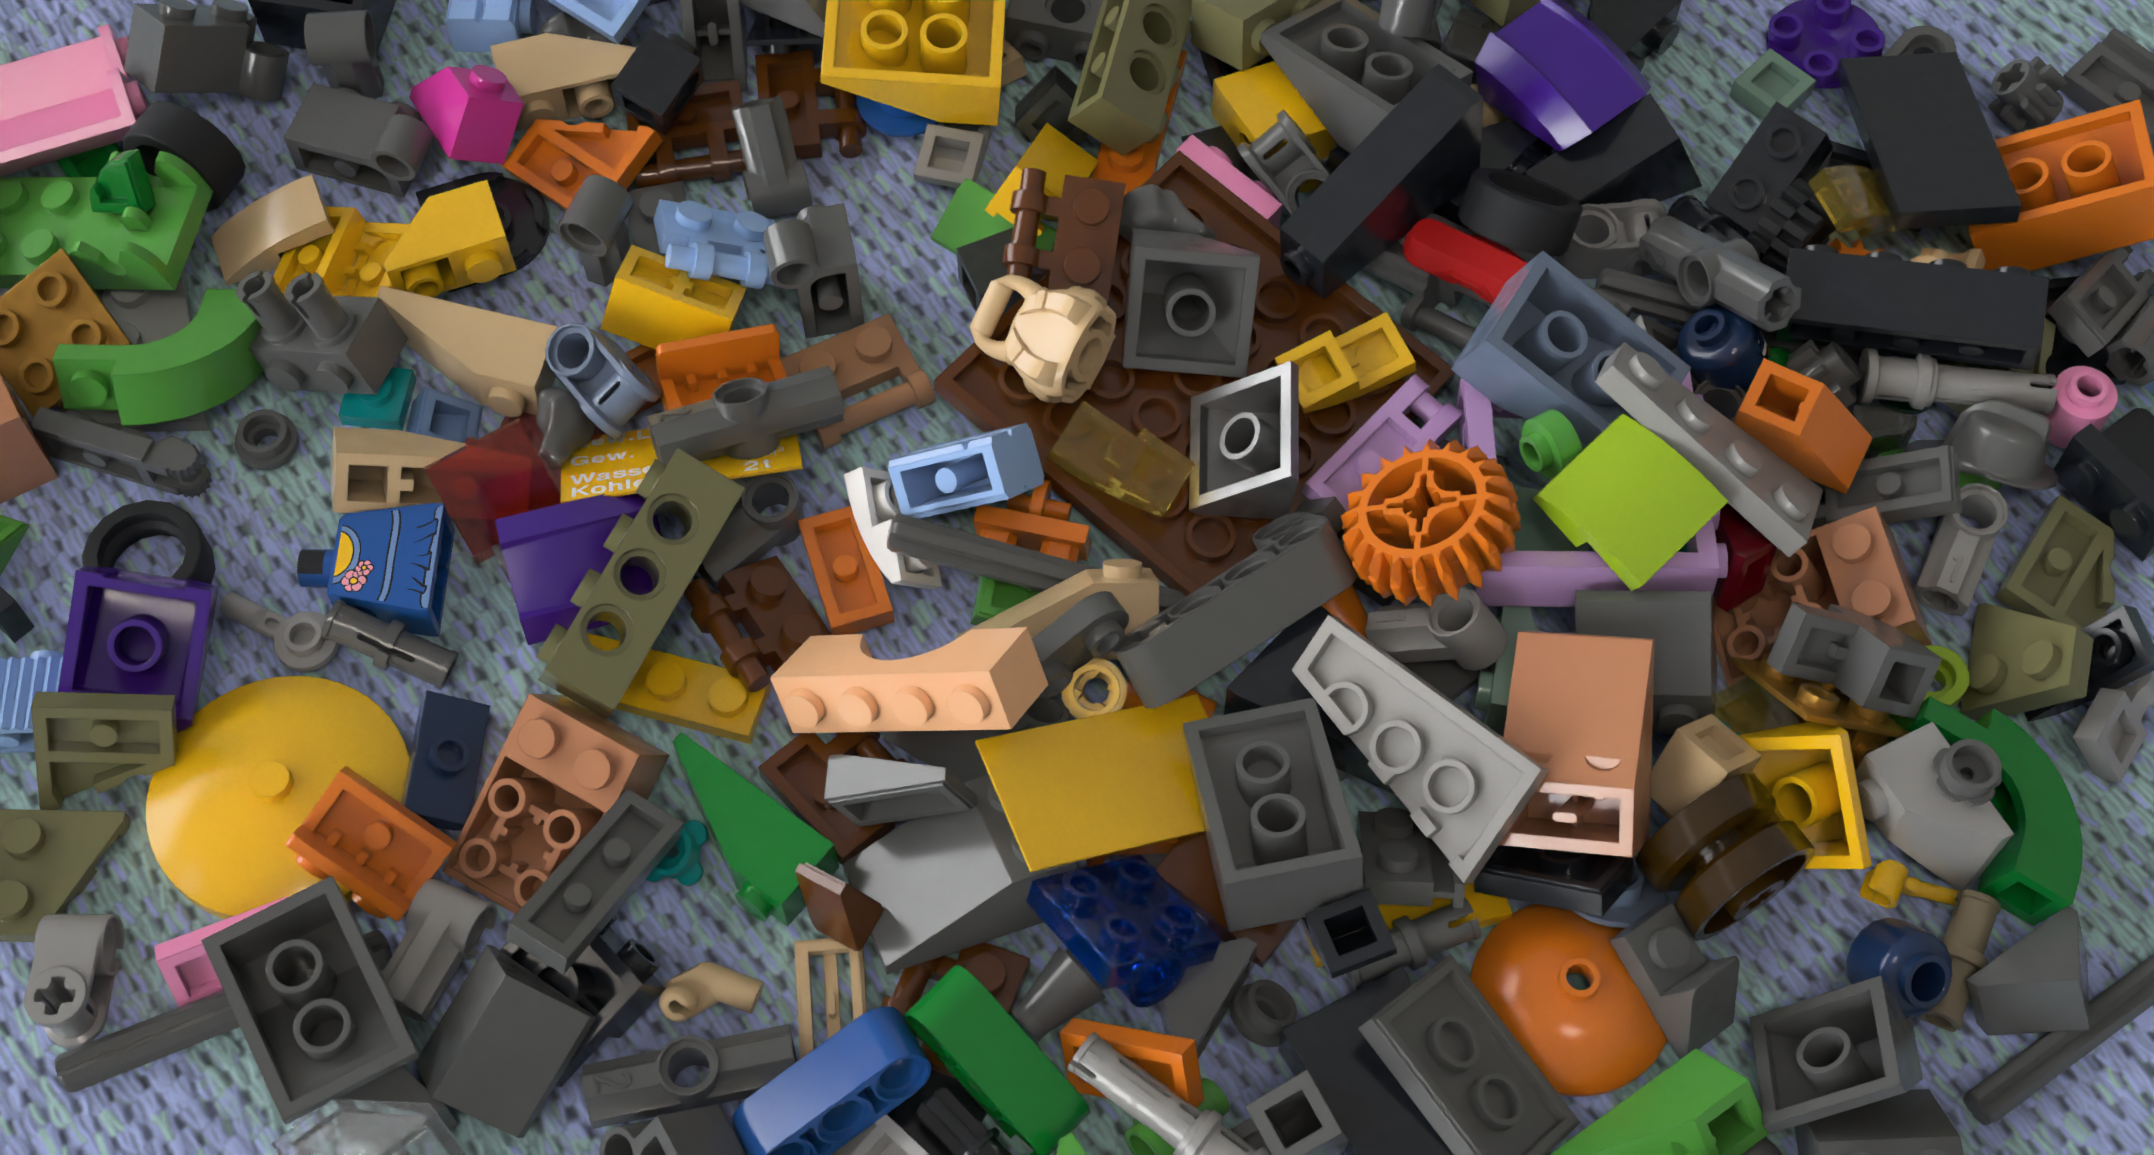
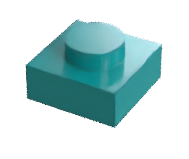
(386, 408)

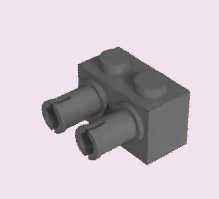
(320, 338)

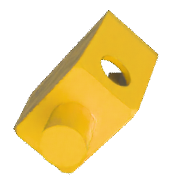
(1249, 105)

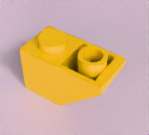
(451, 244)

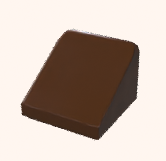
(837, 907)

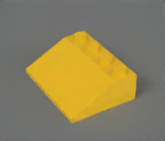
(918, 55)

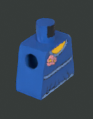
(387, 564)

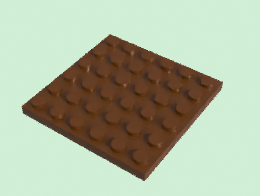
(1185, 546)

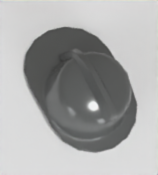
(2000, 444)

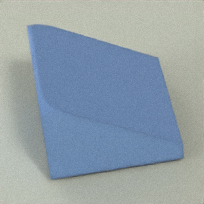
(444, 416)

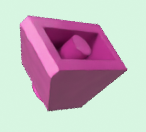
(470, 112)

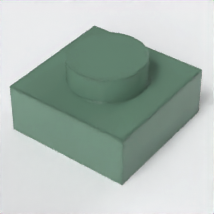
(1772, 80)

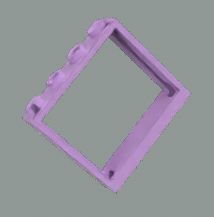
(1554, 576)

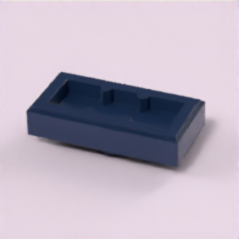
(445, 759)

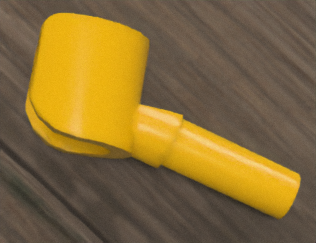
(1891, 879)

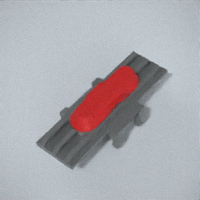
(1443, 264)

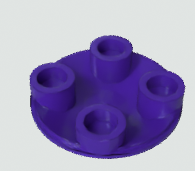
(1820, 34)

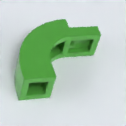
(167, 376)

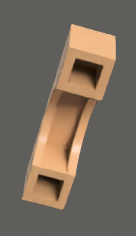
(968, 684)

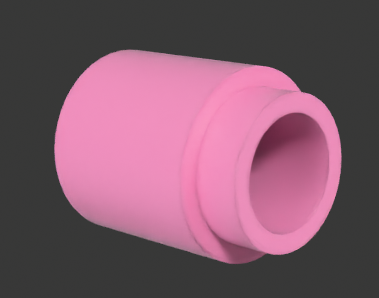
(2081, 399)

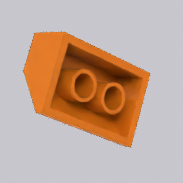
(2079, 187)

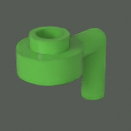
(1549, 443)

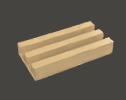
(829, 949)

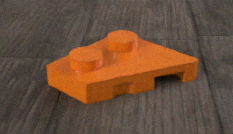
(560, 156)

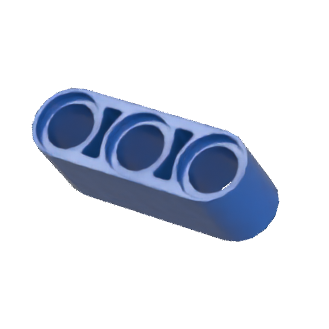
(835, 1089)

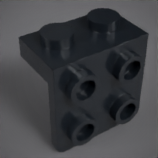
(2115, 477)

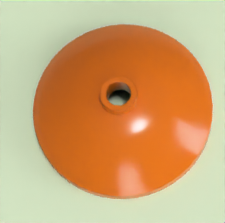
(1577, 1038)

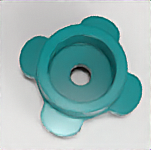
(686, 864)

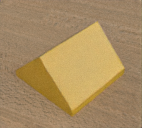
(1816, 787)

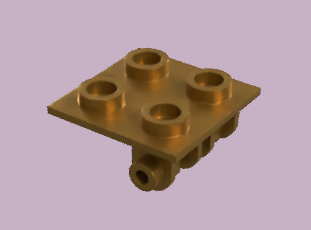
(48, 310)
(1825, 705)

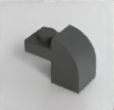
(1857, 655)
(1293, 1121)

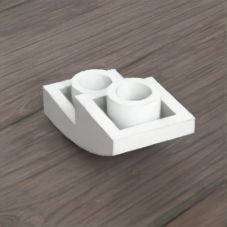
(874, 508)

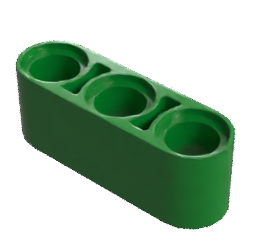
(997, 1061)

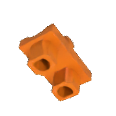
(1036, 525)

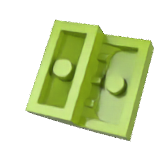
(1630, 500)

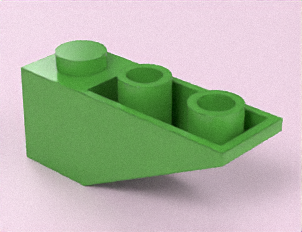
(1682, 1111)

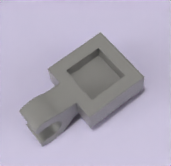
(2113, 728)

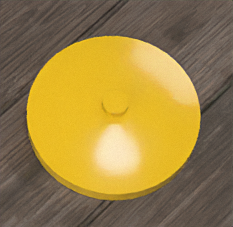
(253, 777)

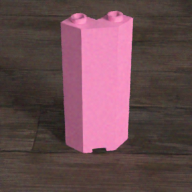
(66, 102)

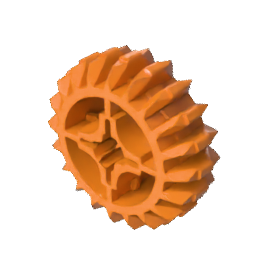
(1431, 522)

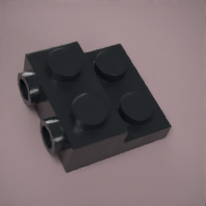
(606, 980)

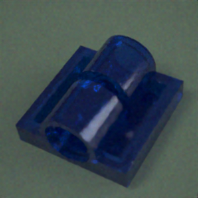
(1125, 926)

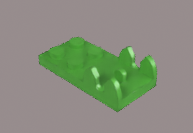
(109, 248)

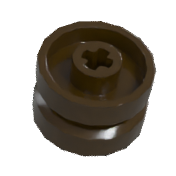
(1724, 855)

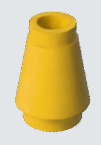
(1075, 697)

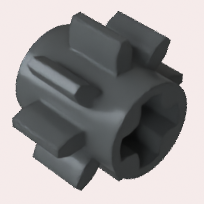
(2027, 94)
(1829, 366)

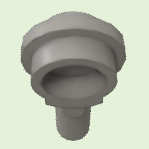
(295, 638)

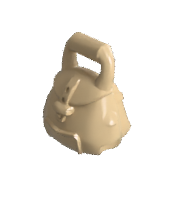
(1054, 338)

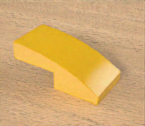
(1350, 364)

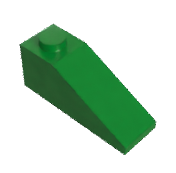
(754, 835)

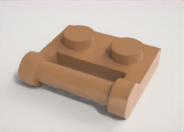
(859, 362)

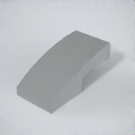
(952, 153)

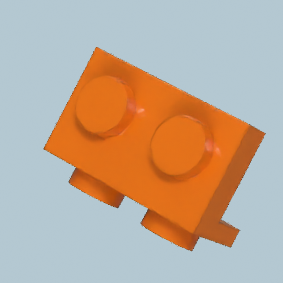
(696, 366)
(369, 845)

